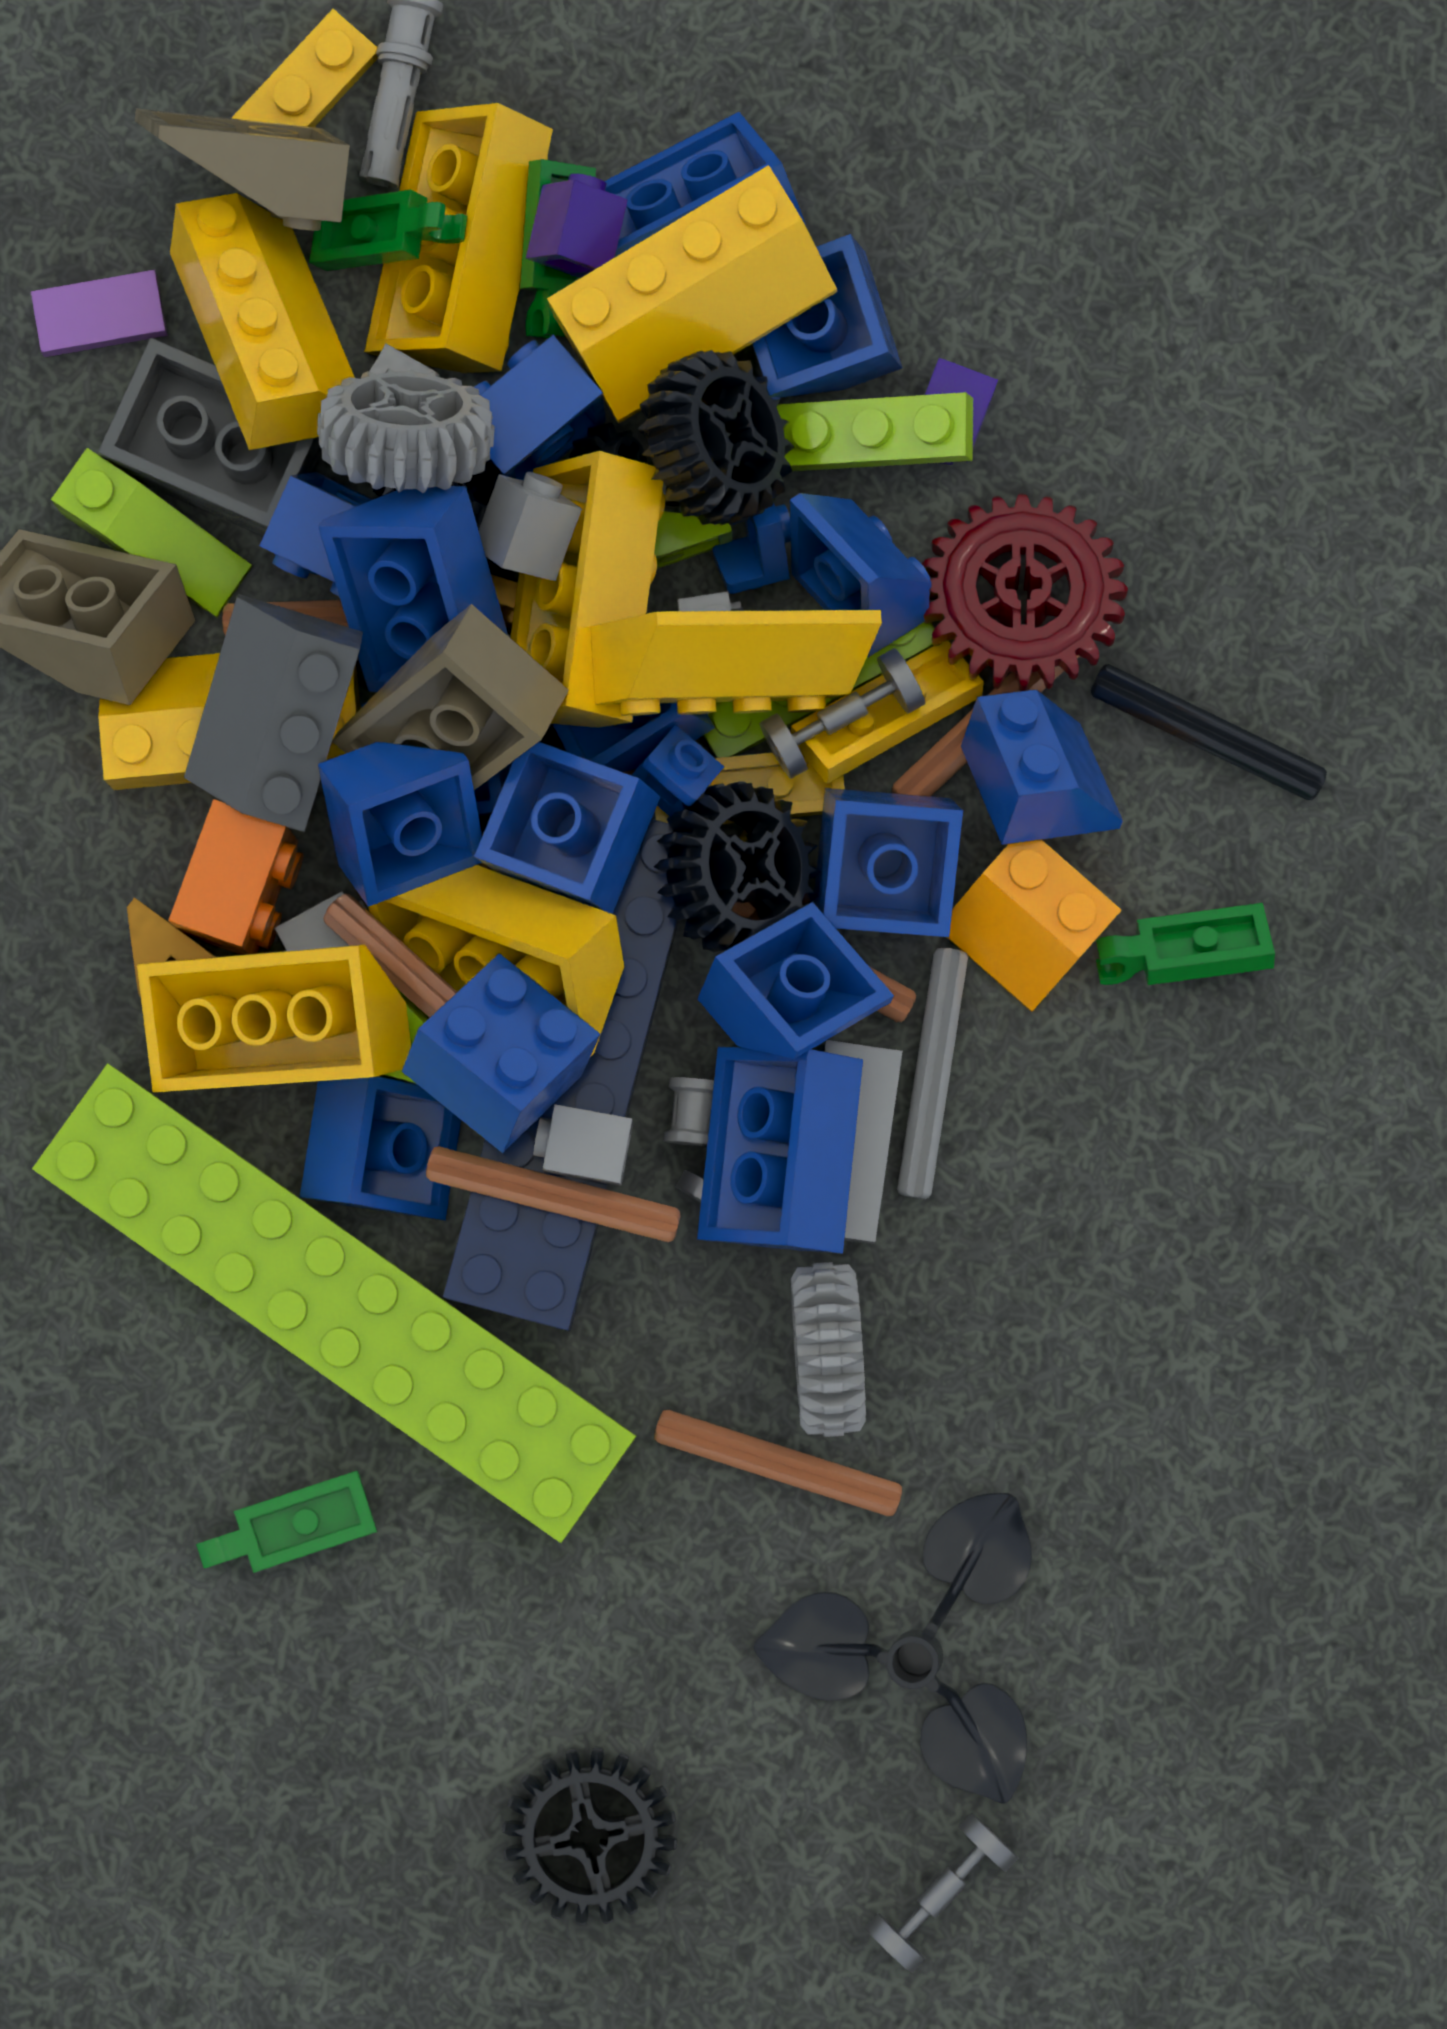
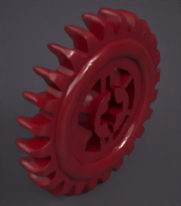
(1010, 644)

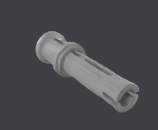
(403, 60)

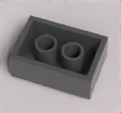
(186, 442)

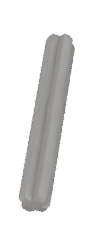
(932, 1073)

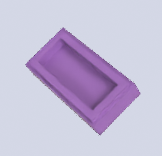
(99, 313)

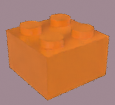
(236, 881)

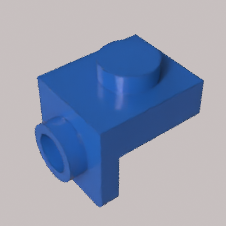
(759, 556)
(678, 770)

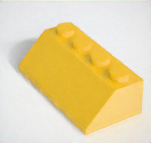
(693, 287)
(461, 297)
(258, 316)
(600, 578)
(730, 658)
(156, 733)
(480, 913)
(271, 1019)

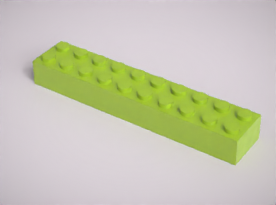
(334, 1302)

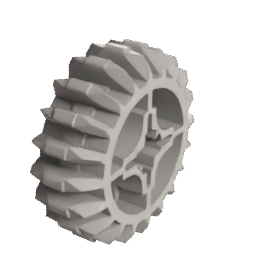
(405, 430)
(828, 1349)

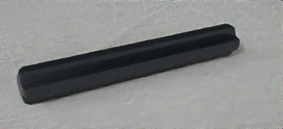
(1208, 732)

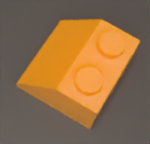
(1029, 919)

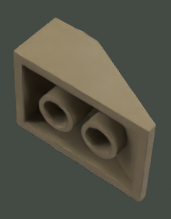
(281, 166)
(90, 613)
(464, 695)

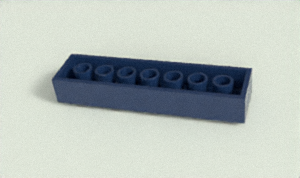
(534, 1259)

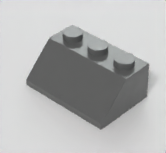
(272, 711)

